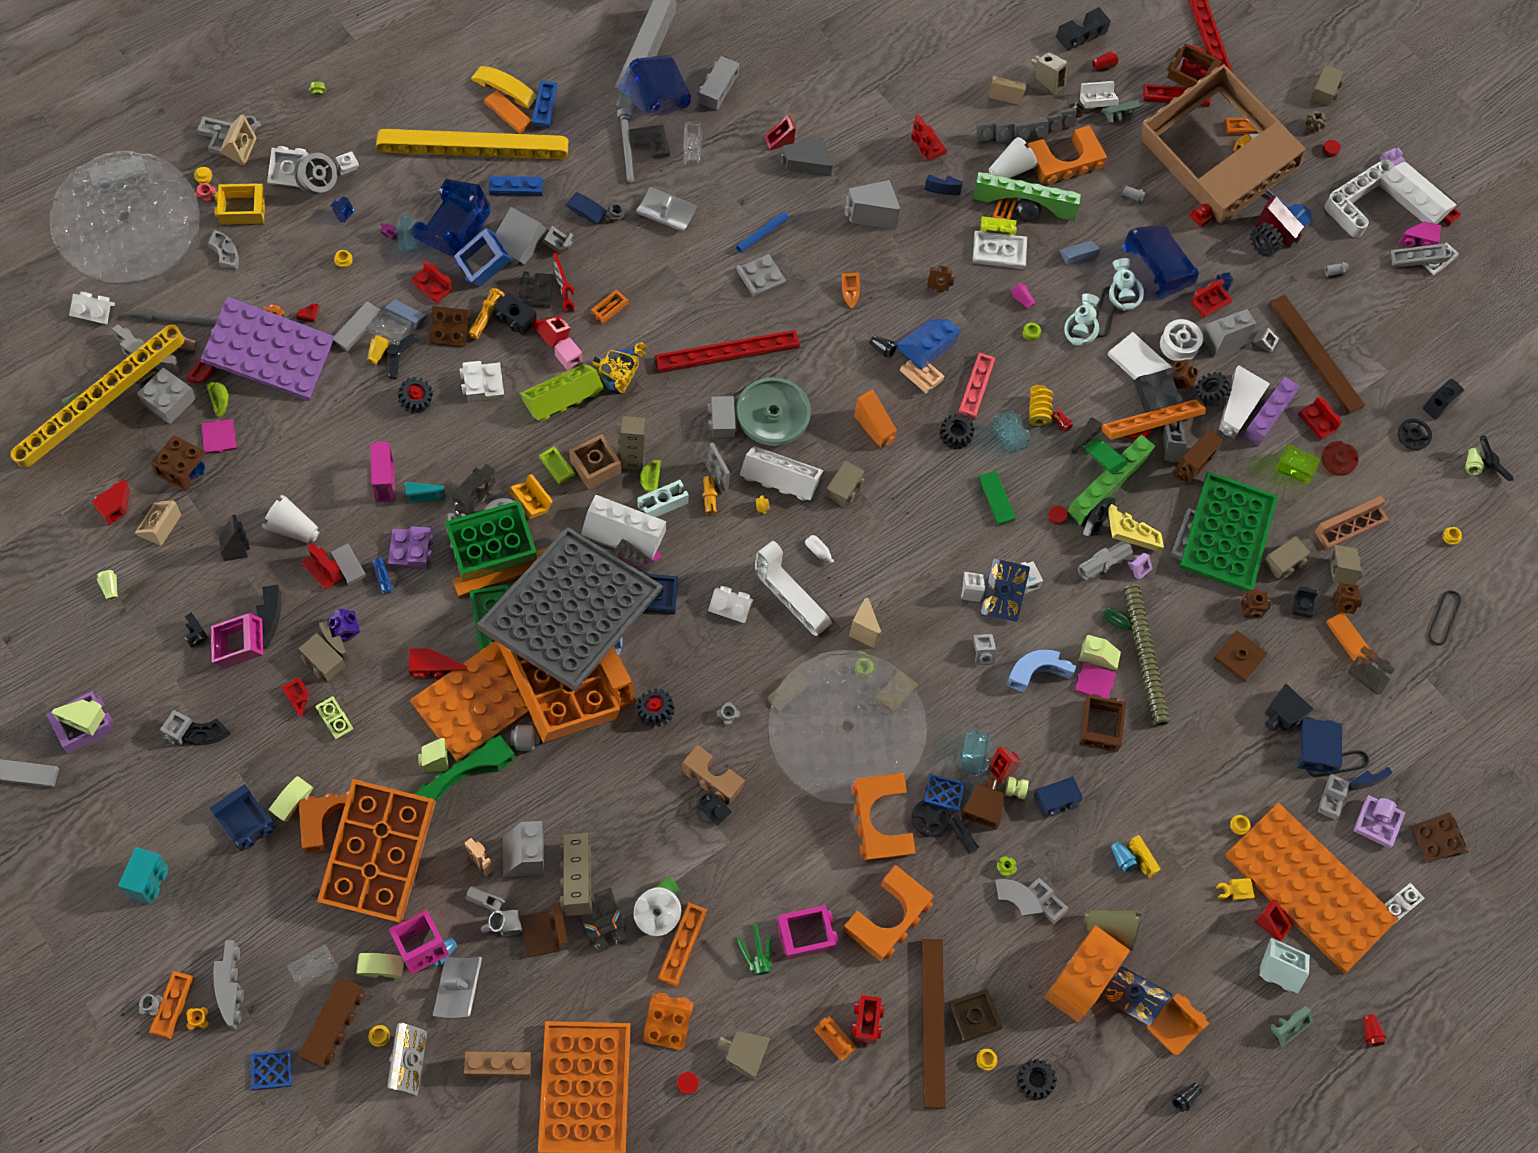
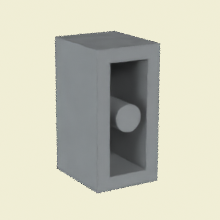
(722, 417)

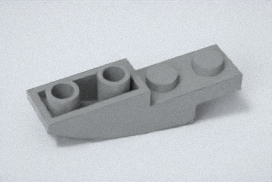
(130, 344)
(226, 992)

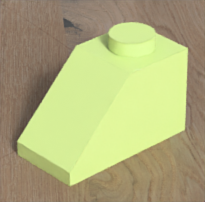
(1099, 652)
(81, 715)
(434, 756)

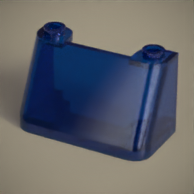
(653, 80)
(456, 219)
(1163, 257)

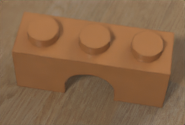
(725, 786)
(509, 1064)

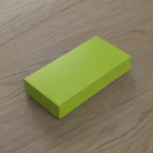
(557, 465)

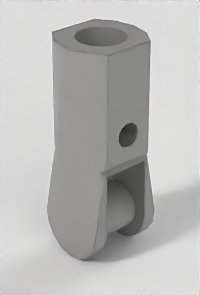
(481, 898)

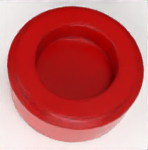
(1331, 148)
(1057, 514)
(687, 1083)

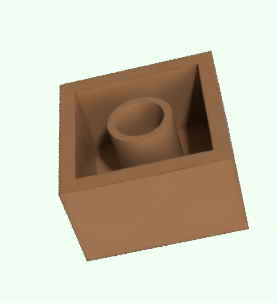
(595, 461)

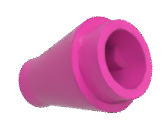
(1022, 295)

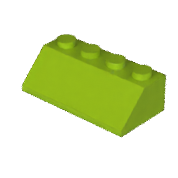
(562, 391)

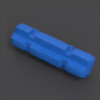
(382, 575)

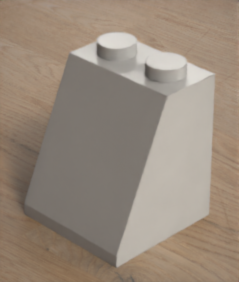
(873, 205)
(520, 235)
(1228, 332)
(524, 850)

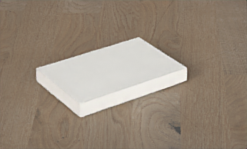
(999, 250)
(1137, 357)

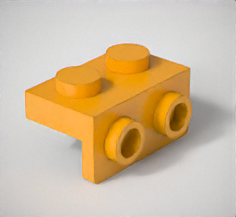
(532, 497)

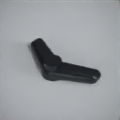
(394, 353)
(1493, 460)

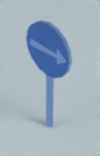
(1300, 212)

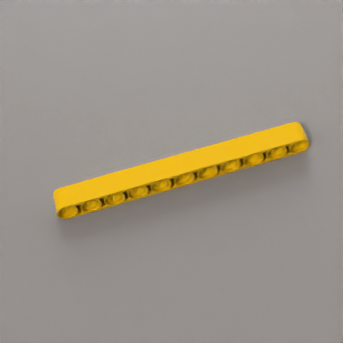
(472, 144)
(94, 404)

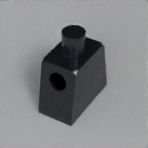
(1448, 394)
(1286, 709)

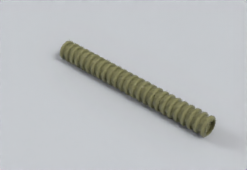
(1146, 655)

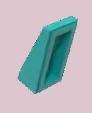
(423, 492)

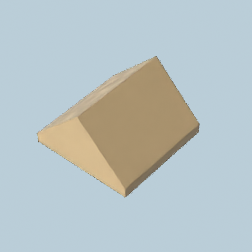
(1007, 90)
(239, 141)
(159, 522)
(865, 625)

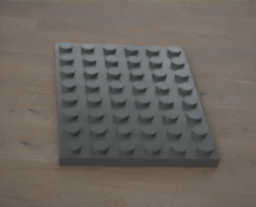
(570, 608)

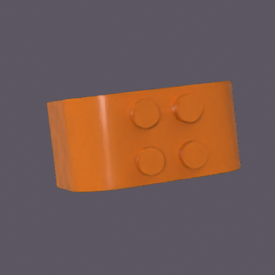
(1087, 974)

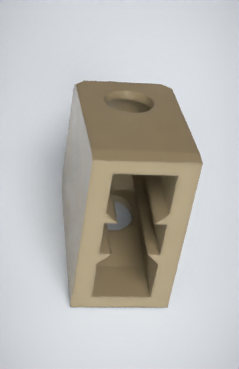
(1051, 71)
(744, 1052)

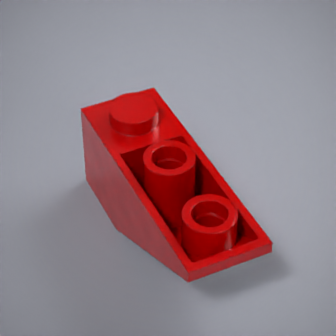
(426, 660)

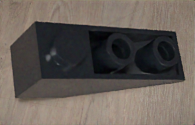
(234, 540)

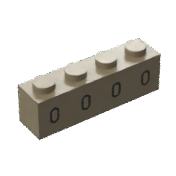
(631, 442)
(577, 874)

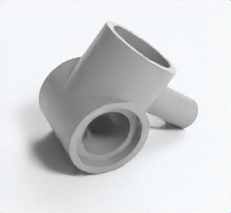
(505, 922)

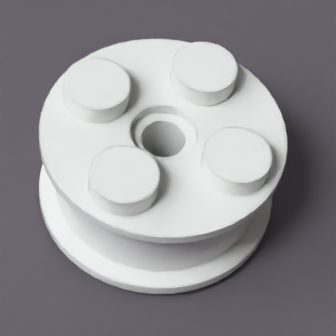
(1181, 340)
(654, 923)

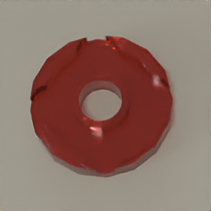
(1338, 467)

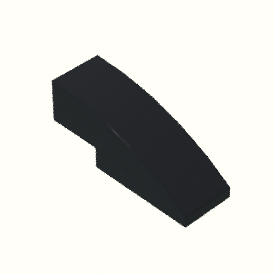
(269, 612)

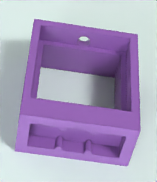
(84, 739)

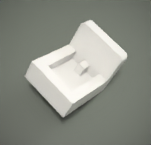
(346, 163)

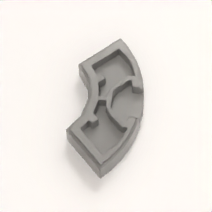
(226, 250)
(1019, 895)

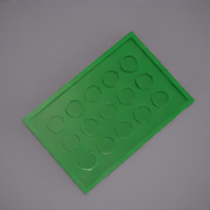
(1228, 532)

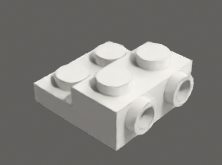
(282, 166)
(481, 381)

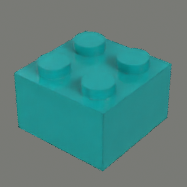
(143, 876)

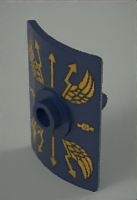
(1005, 590)
(1135, 995)

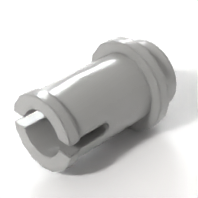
(1132, 193)
(1336, 269)

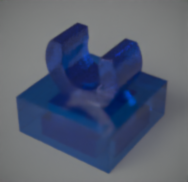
(343, 209)

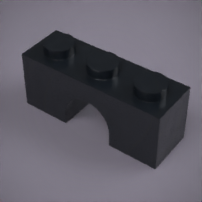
(1073, 35)

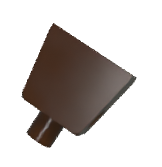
(985, 805)

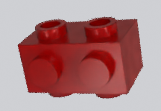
(868, 1013)

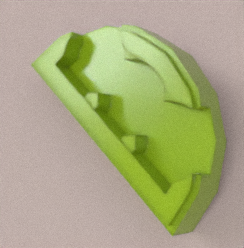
(218, 397)
(650, 476)

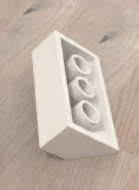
(1416, 193)
(781, 473)
(611, 522)

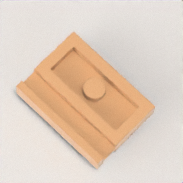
(924, 378)
(477, 854)

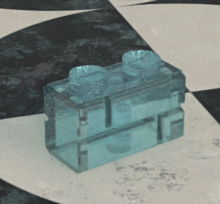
(1011, 432)
(974, 752)

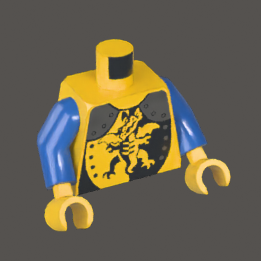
(619, 367)

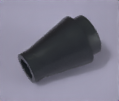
(884, 346)
(1186, 1097)

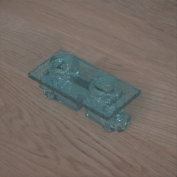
(405, 238)

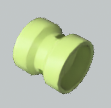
(1016, 787)

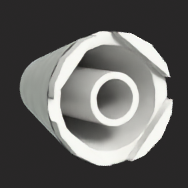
(1014, 160)
(290, 521)

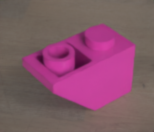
(1421, 235)

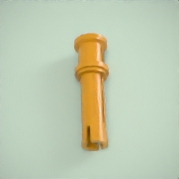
(486, 312)

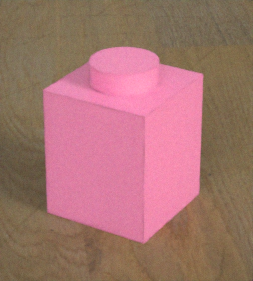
(568, 353)

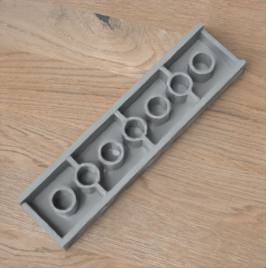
(649, 39)

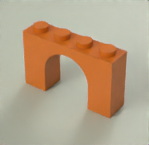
(1052, 169)
(313, 817)
(875, 844)
(879, 940)

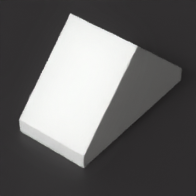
(972, 587)

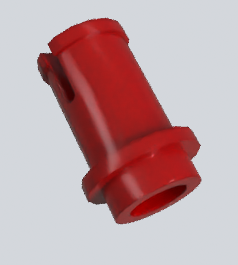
(1064, 423)

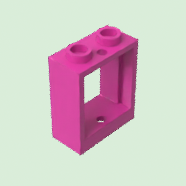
(382, 472)
(253, 640)
(786, 939)
(434, 949)

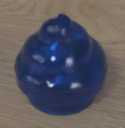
(1227, 278)
(198, 470)

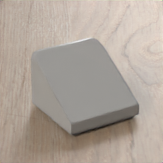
(1265, 339)

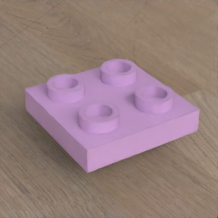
(1379, 821)

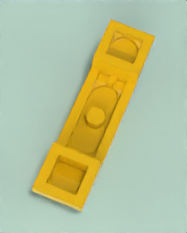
(507, 84)

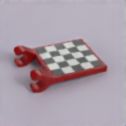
(563, 285)

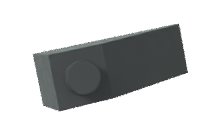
(1173, 441)

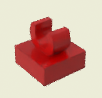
(1201, 215)

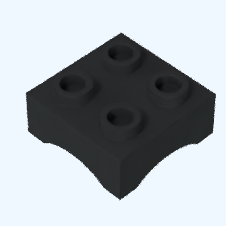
(1157, 390)

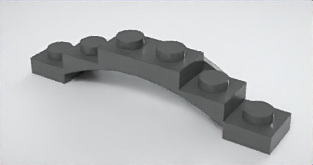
(1028, 131)

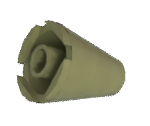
(1119, 924)

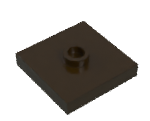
(975, 1016)

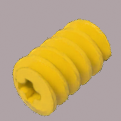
(1040, 405)

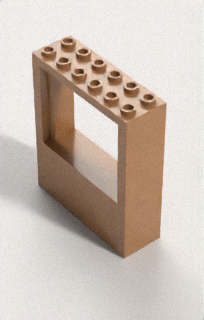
(1248, 170)

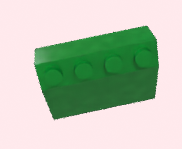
(491, 541)

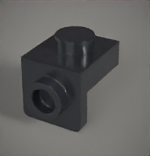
(713, 808)

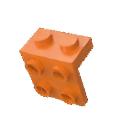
(668, 1021)
(1177, 1024)

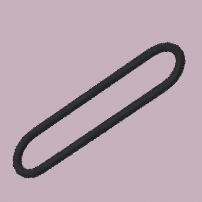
(1113, 313)
(1437, 614)
(1347, 769)

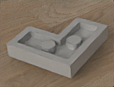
(216, 130)

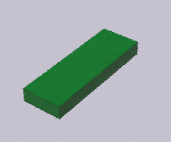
(1105, 455)
(996, 498)

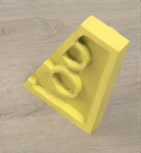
(1130, 531)

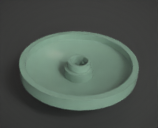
(773, 411)

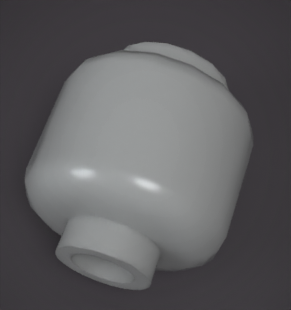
(524, 738)

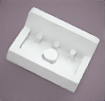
(1098, 94)
(90, 308)
(730, 604)

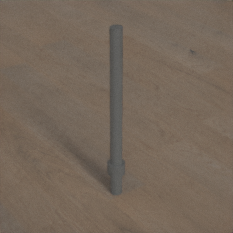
(150, 315)

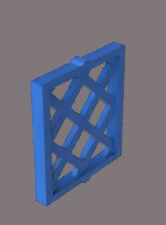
(949, 800)
(271, 1069)

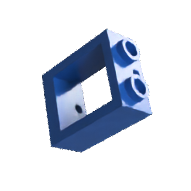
(492, 267)

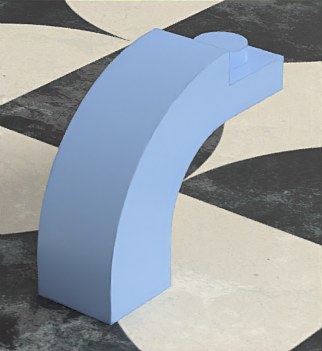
(1038, 662)

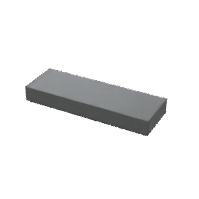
(1418, 255)
(355, 326)
(1182, 536)
(28, 773)

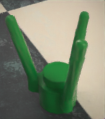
(761, 963)

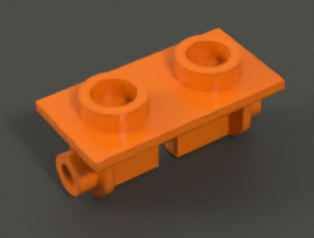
(835, 1038)

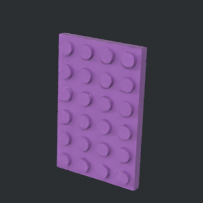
(267, 348)

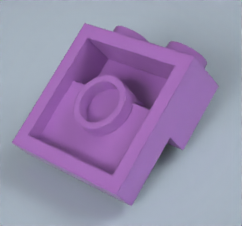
(411, 548)

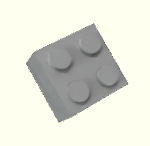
(166, 395)

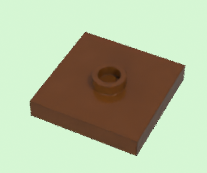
(1240, 656)

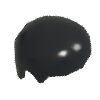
(1028, 210)

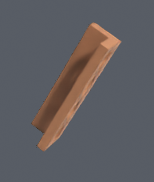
(1351, 516)

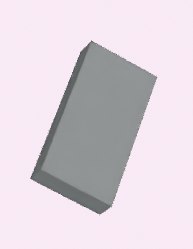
(348, 564)

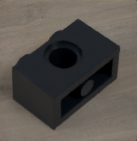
(511, 305)

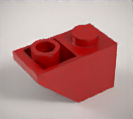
(552, 329)
(113, 502)

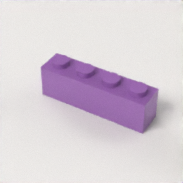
(1271, 411)

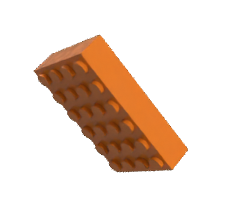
(556, 707)
(377, 851)

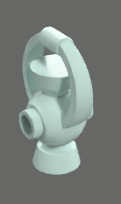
(1124, 281)
(1085, 316)

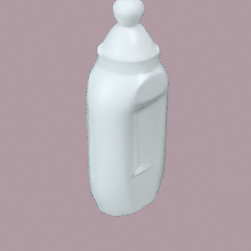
(819, 548)

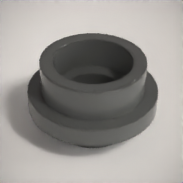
(615, 208)

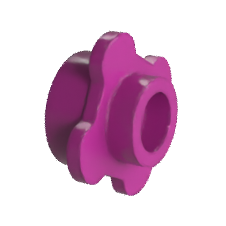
(388, 230)

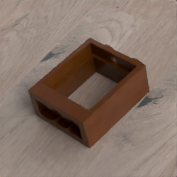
(1194, 55)
(1198, 457)
(1098, 740)

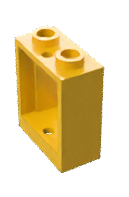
(232, 191)

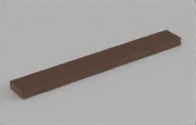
(1316, 354)
(933, 1024)

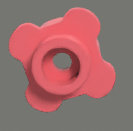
(204, 187)

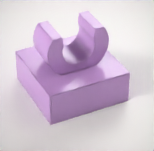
(1394, 156)
(1141, 565)

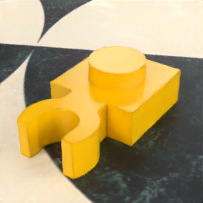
(1239, 890)

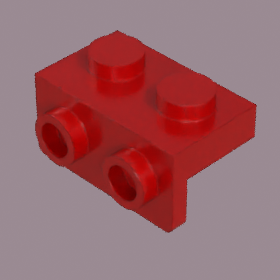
(1210, 299)
(320, 567)

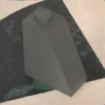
(807, 157)

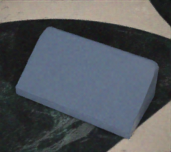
(1079, 252)
(406, 312)

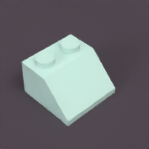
(1285, 966)

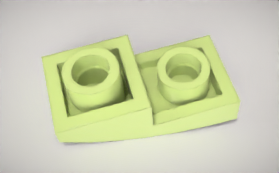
(334, 717)
(289, 798)
(380, 964)

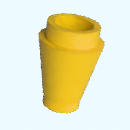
(377, 349)

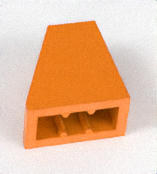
(874, 419)
(618, 679)

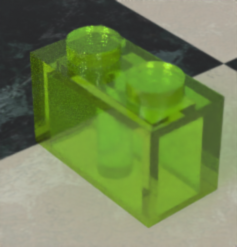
(1297, 463)

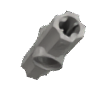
(1105, 560)

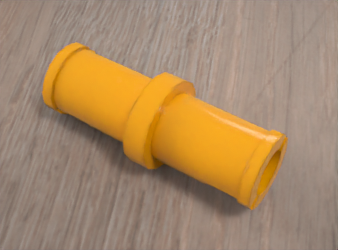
(709, 495)

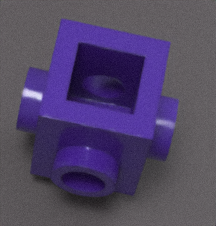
(343, 624)

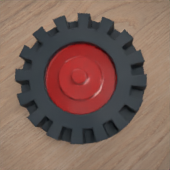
(415, 395)
(655, 707)

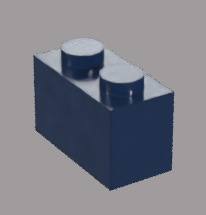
(1058, 796)

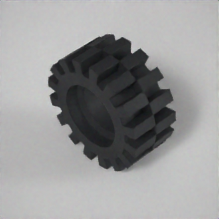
(1266, 239)
(1221, 393)
(960, 422)
(1027, 1088)

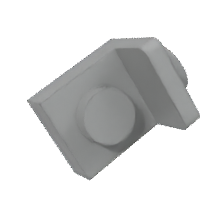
(984, 649)
(175, 727)

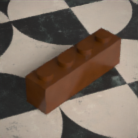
(331, 1023)

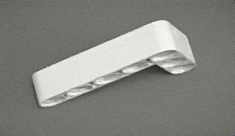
(1340, 201)
(771, 573)

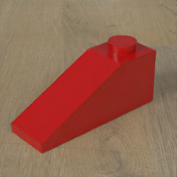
(1003, 764)

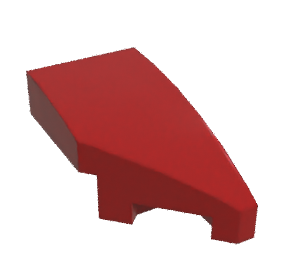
(297, 695)

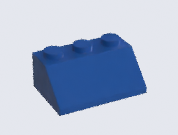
(929, 341)

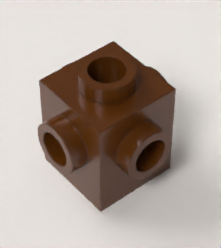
(940, 272)
(1184, 373)
(1347, 598)
(1255, 604)

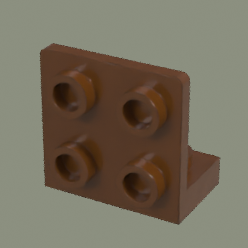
(449, 325)
(177, 461)
(1440, 837)
(544, 931)

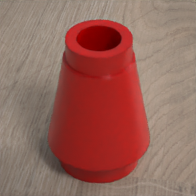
(1107, 60)
(1373, 1031)

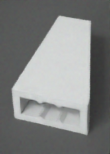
(1245, 395)

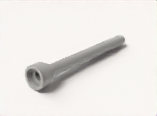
(624, 117)

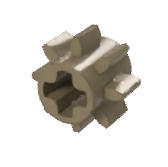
(1316, 121)

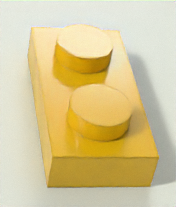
(1141, 852)

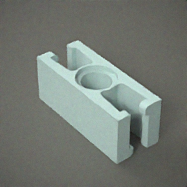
(663, 493)

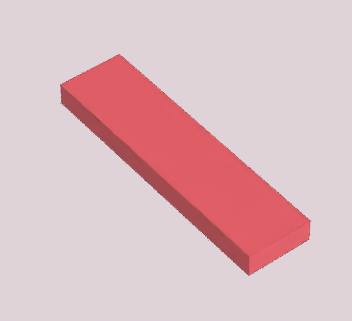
(976, 385)

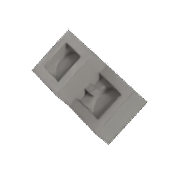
(1333, 797)
(1051, 905)

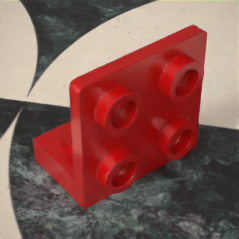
(927, 140)

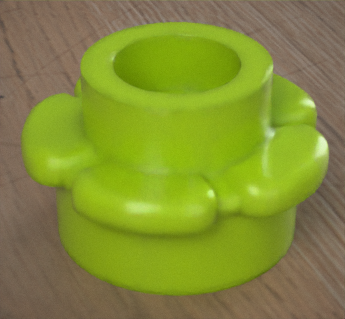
(317, 88)
(1002, 868)

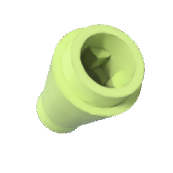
(1474, 462)
(108, 582)

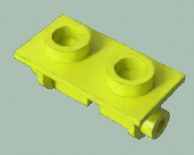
(998, 225)

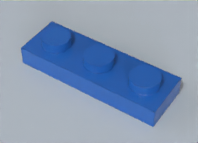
(544, 104)
(516, 185)

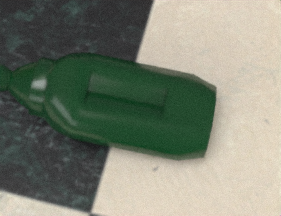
(1117, 619)

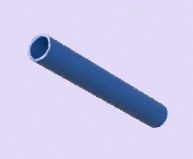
(759, 234)

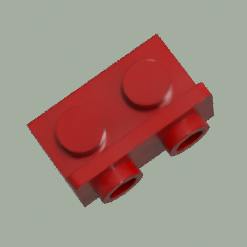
(432, 282)
(1320, 418)

